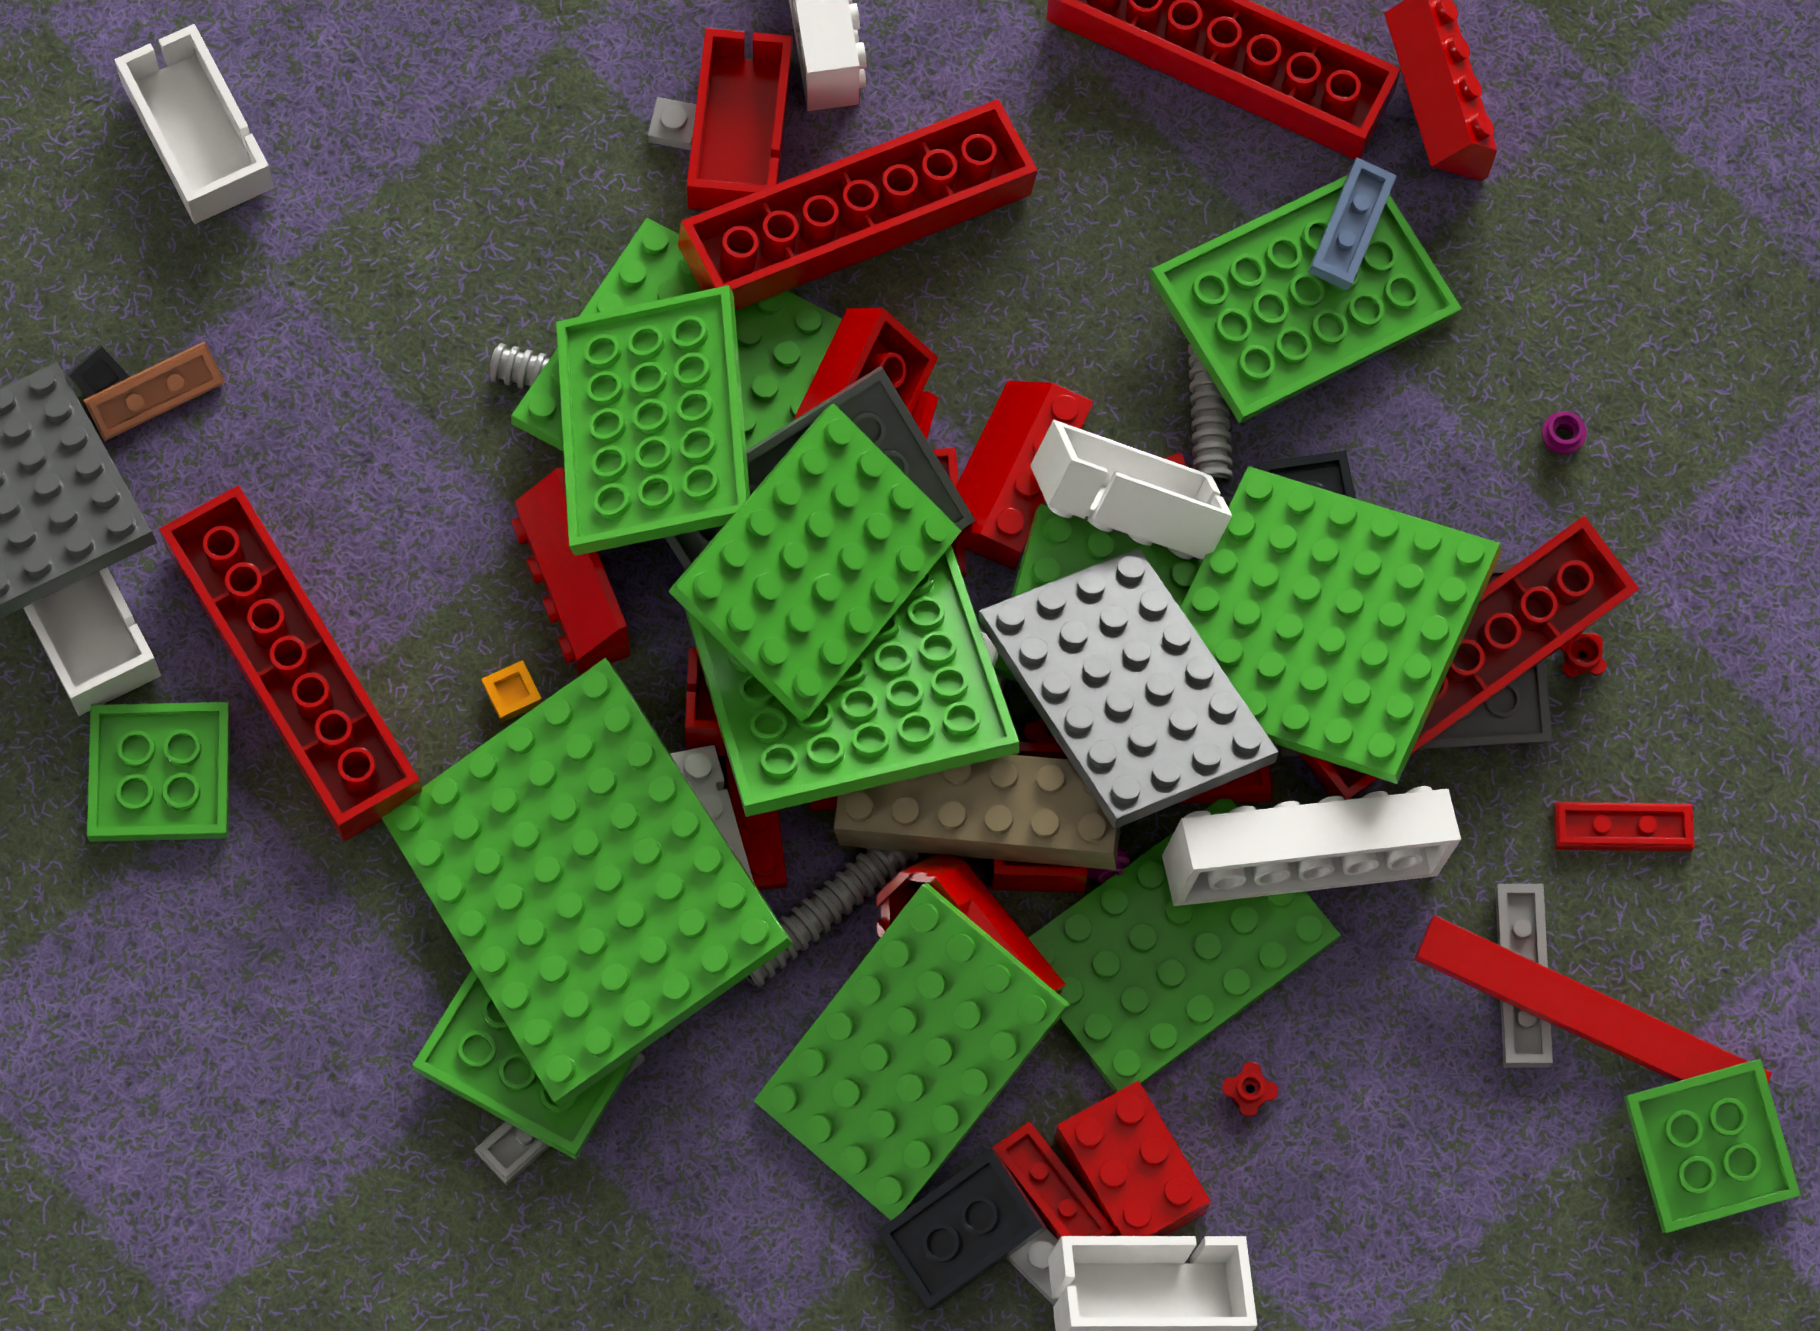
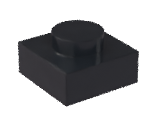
(97, 372)

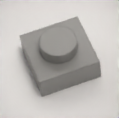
(672, 123)

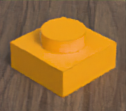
(511, 691)

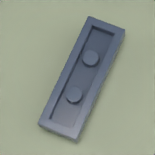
(1352, 224)

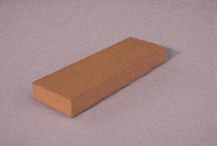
(153, 391)

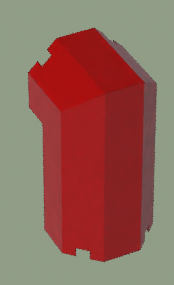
(968, 894)

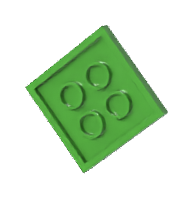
(159, 771)
(1711, 1146)

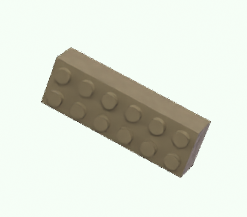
(985, 810)

